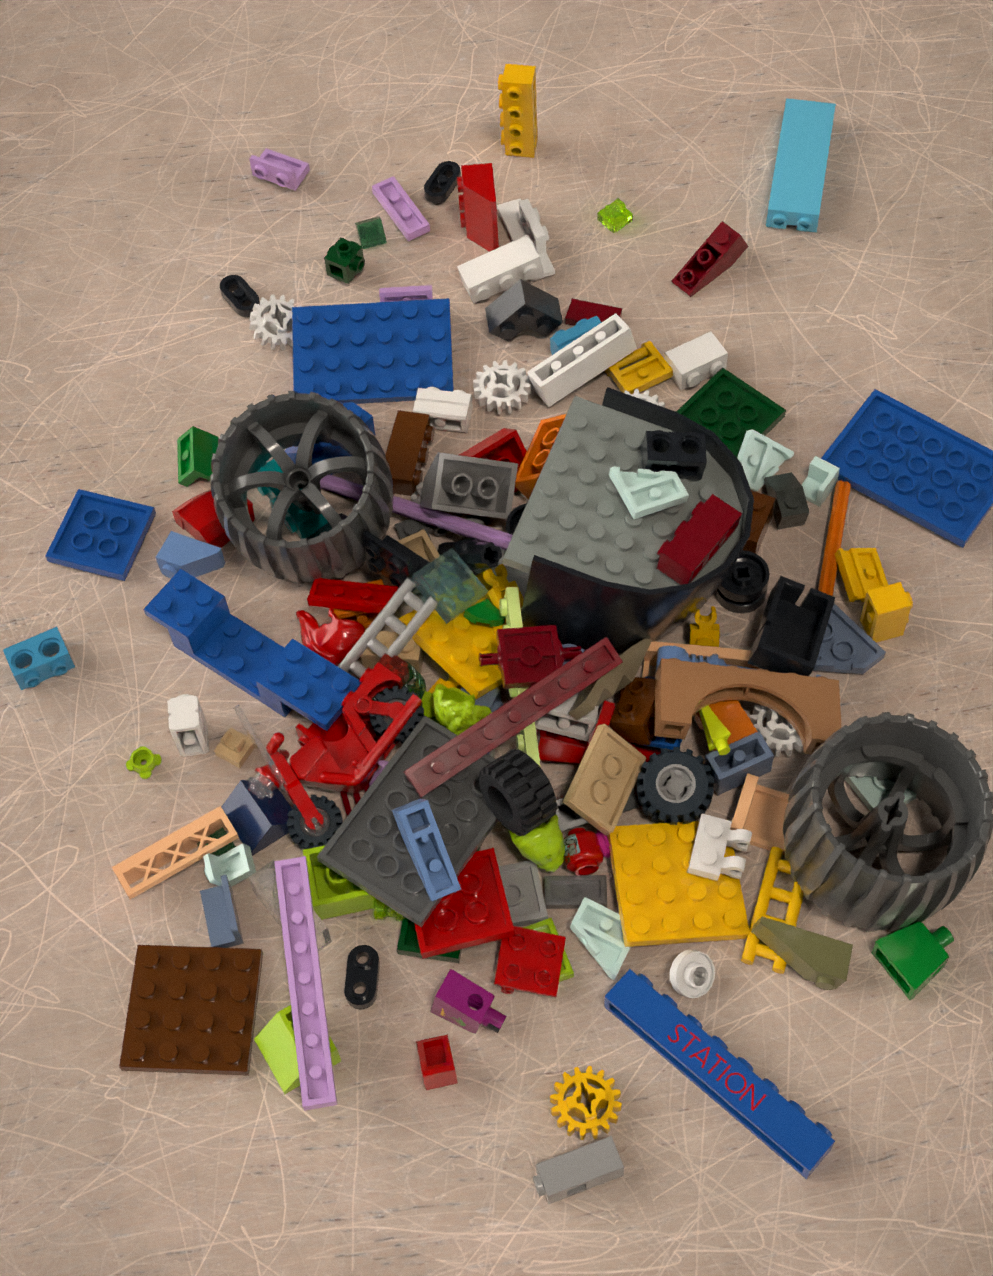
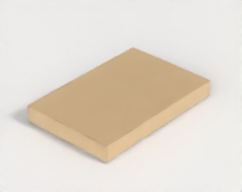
(604, 779)

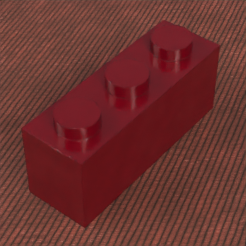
(698, 540)

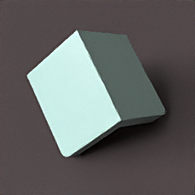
(820, 480)

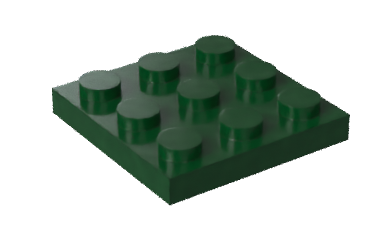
(732, 408)

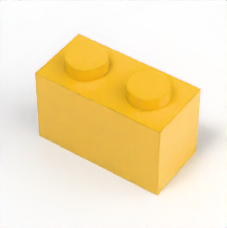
(886, 612)

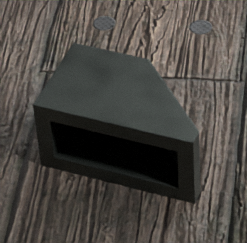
(790, 501)

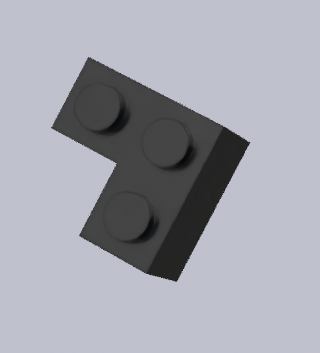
(523, 308)

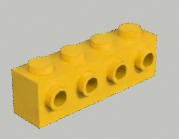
(519, 110)

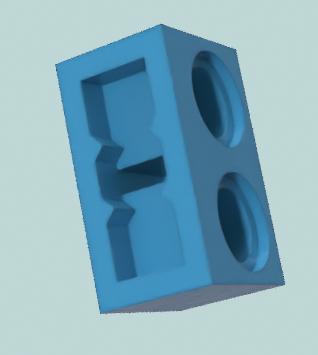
(37, 653)

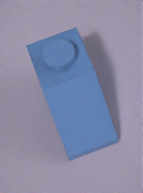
(189, 555)

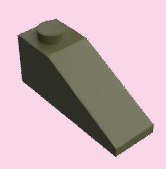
(808, 953)

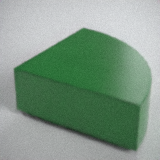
(485, 613)

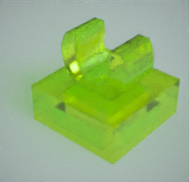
(615, 216)

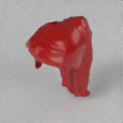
(332, 639)

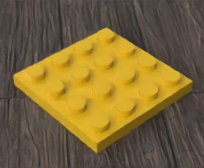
(458, 647)
(663, 901)

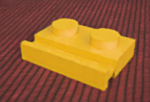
(860, 571)

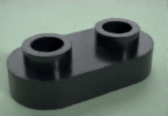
(442, 182)
(242, 298)
(362, 975)

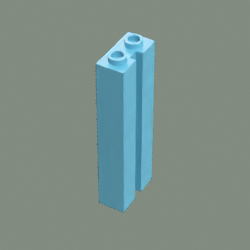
(800, 165)

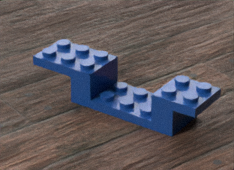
(248, 659)

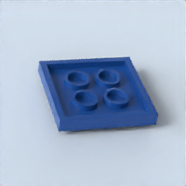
(101, 534)

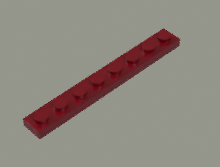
(512, 717)

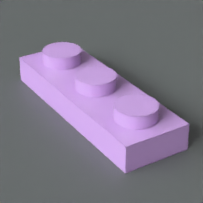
(401, 208)

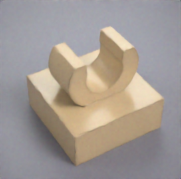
(234, 747)

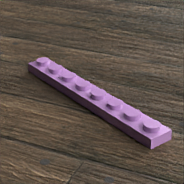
(305, 984)

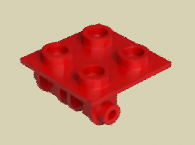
(530, 962)

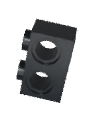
(675, 452)

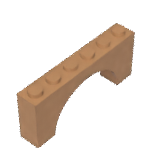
(687, 687)

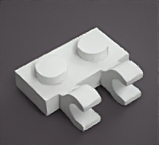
(710, 845)

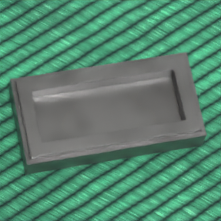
(569, 891)

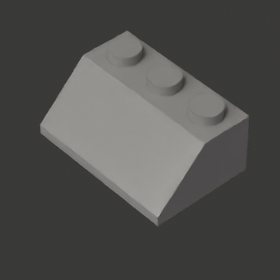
(469, 485)

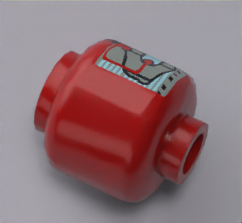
(582, 852)

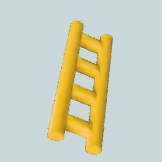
(767, 892)

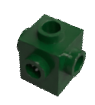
(344, 260)

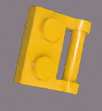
(643, 373)

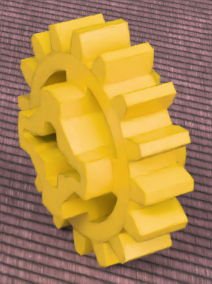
(597, 1097)

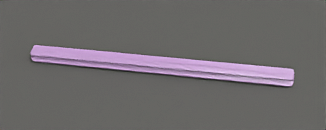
(422, 514)

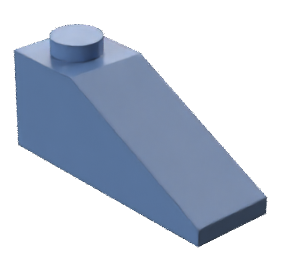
(426, 848)

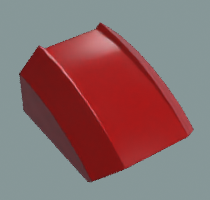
(201, 521)

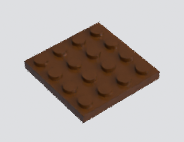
(192, 1010)

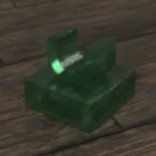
(370, 232)

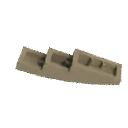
(611, 682)

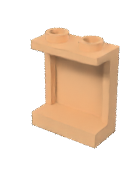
(762, 813)

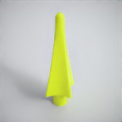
(715, 731)

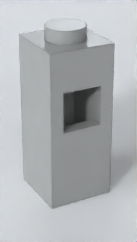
(578, 1170)

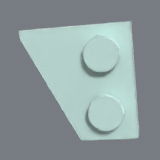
(761, 458)
(648, 490)
(601, 935)

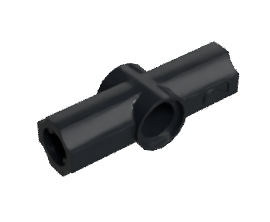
(474, 553)

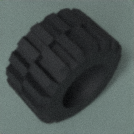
(518, 792)

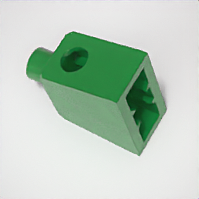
(913, 956)

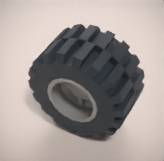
(675, 787)

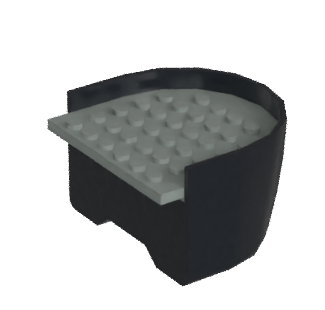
(585, 551)

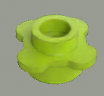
(143, 754)

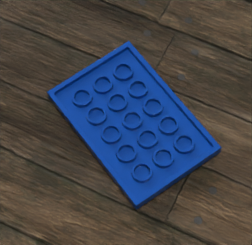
(372, 350)
(916, 467)

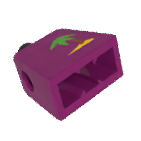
(456, 998)

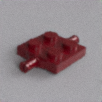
(527, 654)

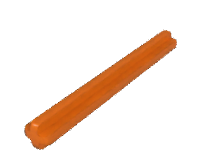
(834, 537)

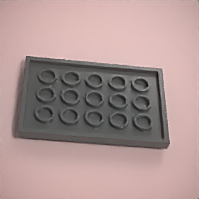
(369, 843)

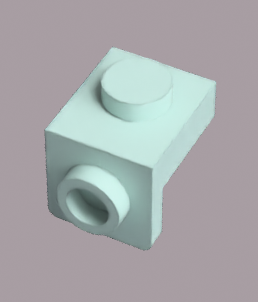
(235, 863)

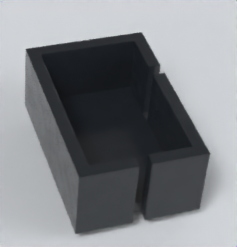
(790, 633)

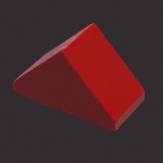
(436, 1062)

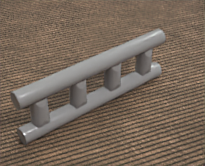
(386, 617)

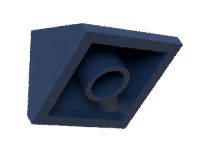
(257, 820)

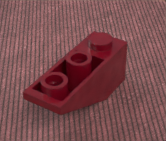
(711, 259)

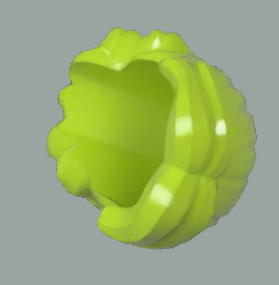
(456, 709)

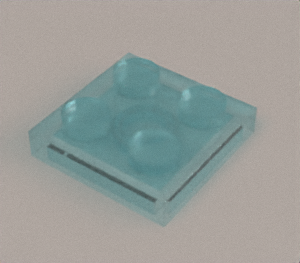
(450, 584)

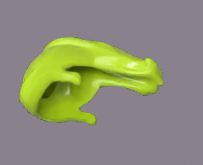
(543, 845)

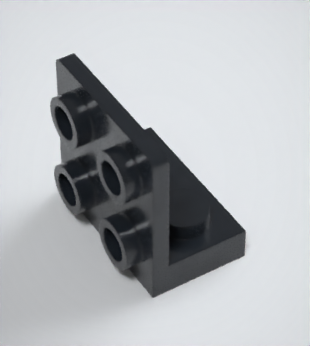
(391, 558)

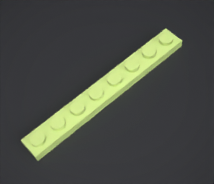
(511, 609)

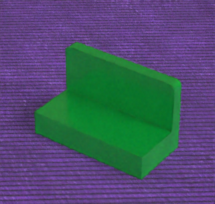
(195, 455)

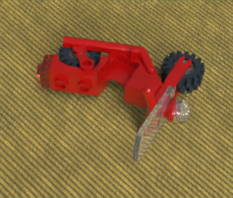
(339, 764)

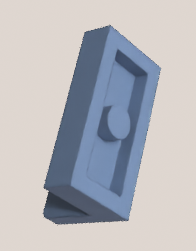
(221, 915)

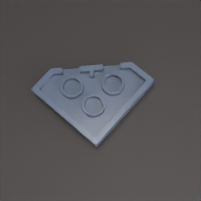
(847, 646)

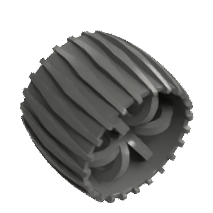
(264, 433)
(915, 758)

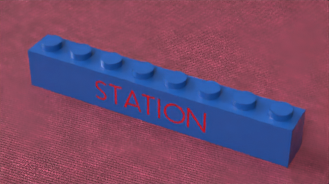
(719, 1073)

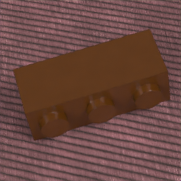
(409, 450)

